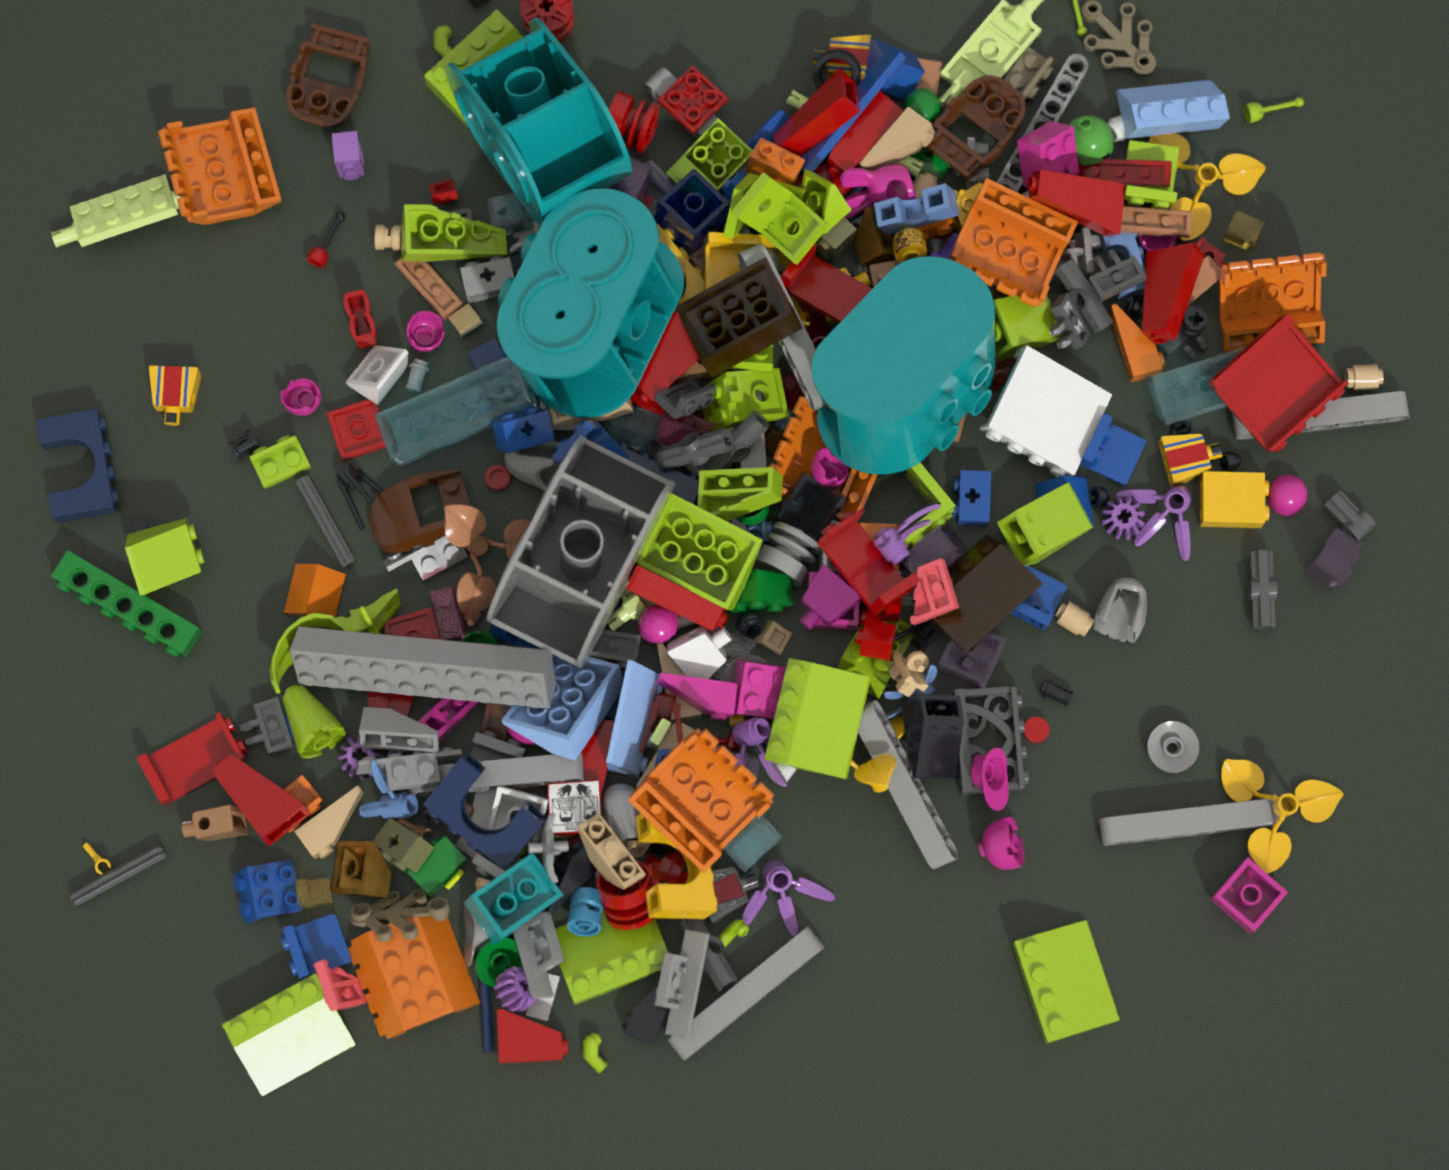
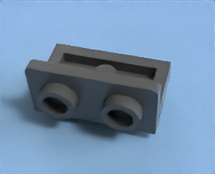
(685, 398)
(617, 648)
(490, 748)

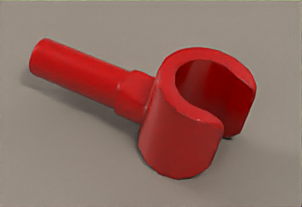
(729, 742)

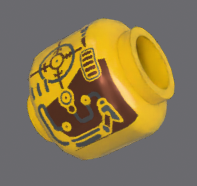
(909, 244)

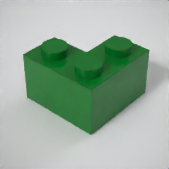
(767, 591)

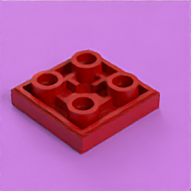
(692, 100)

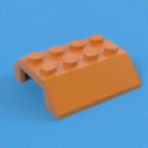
(220, 168)
(1012, 242)
(1263, 290)
(800, 448)
(700, 797)
(413, 978)

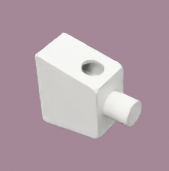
(699, 651)

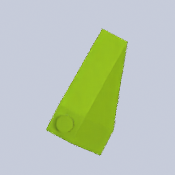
(441, 236)

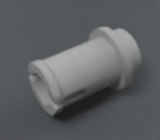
(417, 375)

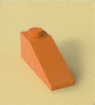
(1136, 349)

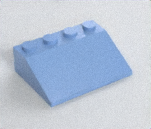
(576, 709)
(631, 721)

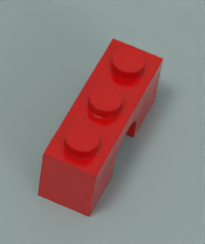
(877, 636)

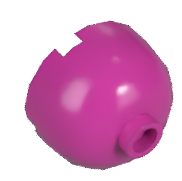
(1002, 845)

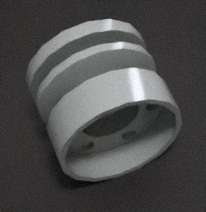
(790, 549)

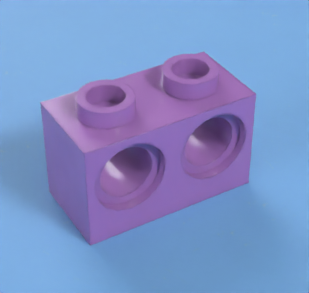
(348, 155)

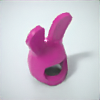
(881, 184)

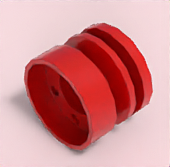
(558, 20)
(635, 122)
(626, 907)

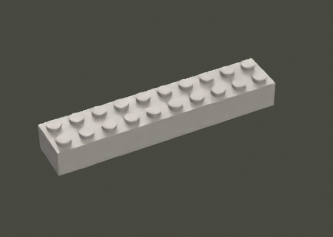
(424, 667)

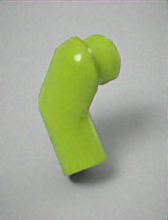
(441, 37)
(736, 928)
(590, 1052)

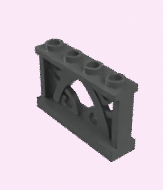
(997, 718)

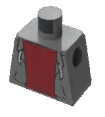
(730, 891)

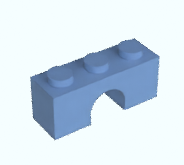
(934, 205)
(1126, 244)

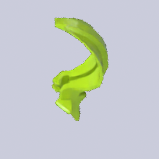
(363, 620)

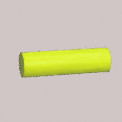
(454, 879)

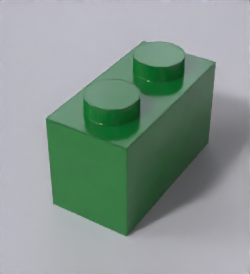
(439, 866)

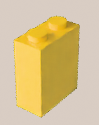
(1233, 499)

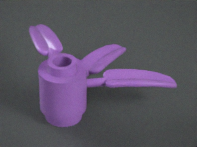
(1158, 520)
(892, 544)
(752, 733)
(780, 883)

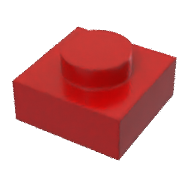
(443, 191)

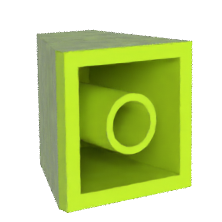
(1021, 326)
(163, 555)

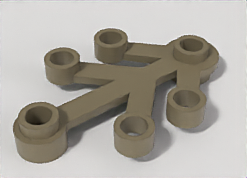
(1120, 40)
(368, 915)

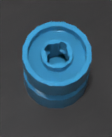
(585, 912)

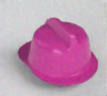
(990, 777)

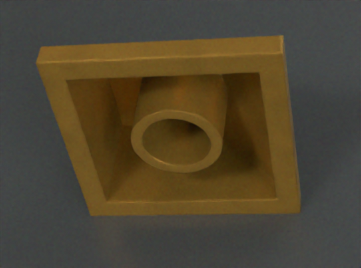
(871, 242)
(360, 870)

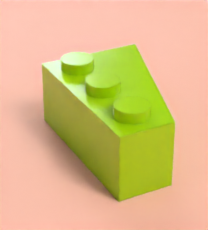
(738, 491)

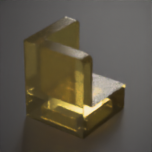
(1243, 231)
(313, 892)

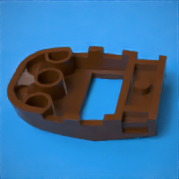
(319, 101)
(991, 106)
(395, 517)

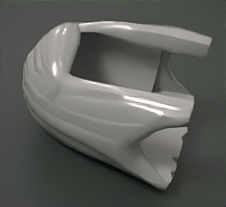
(533, 464)
(1122, 610)
(619, 811)

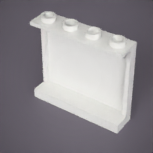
(1046, 413)

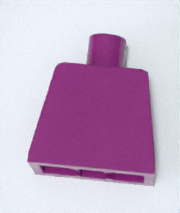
(827, 599)

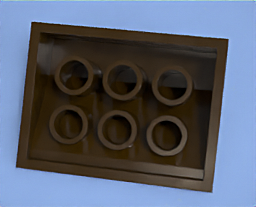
(738, 317)
(987, 588)

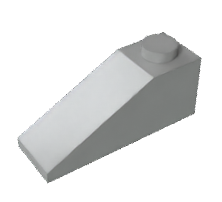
(393, 731)

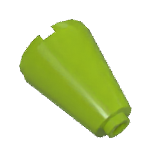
(310, 722)

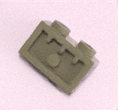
(1029, 73)

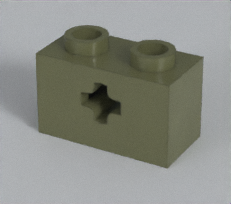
(836, 240)
(403, 846)

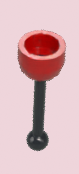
(318, 255)

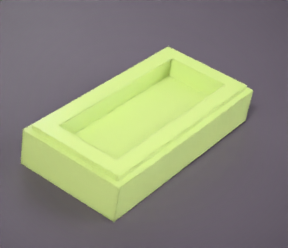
(660, 733)

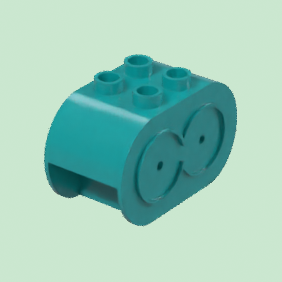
(540, 121)
(589, 302)
(906, 366)

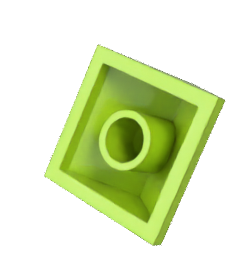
(824, 198)

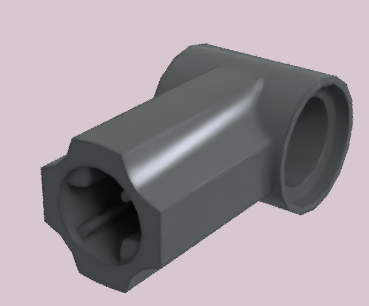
(1353, 520)

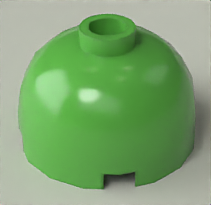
(1092, 139)

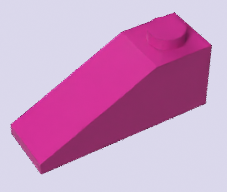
(704, 695)
(447, 715)

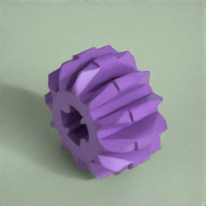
(1129, 511)
(350, 756)
(514, 989)

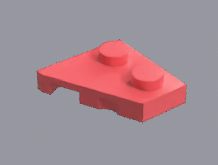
(934, 592)
(339, 988)

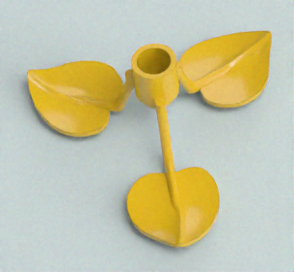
(1238, 173)
(879, 769)
(1266, 847)

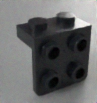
(809, 506)

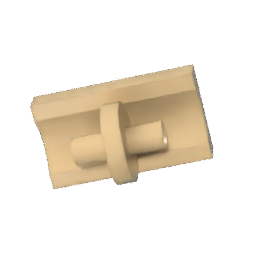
(909, 672)

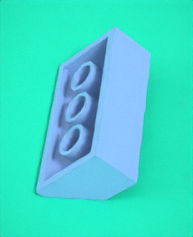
(1172, 108)

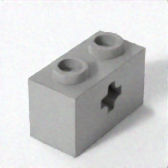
(475, 281)

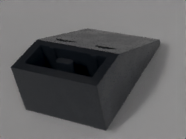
(933, 734)

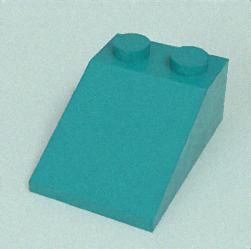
(513, 899)

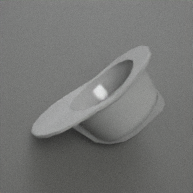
(474, 937)

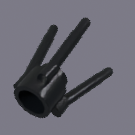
(350, 479)
(922, 635)

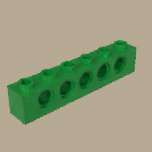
(73, 566)

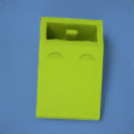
(714, 155)
(1045, 525)
(873, 667)

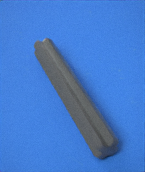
(325, 521)
(117, 875)

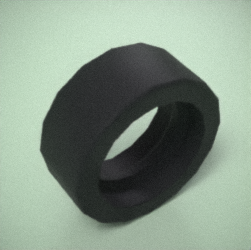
(836, 54)

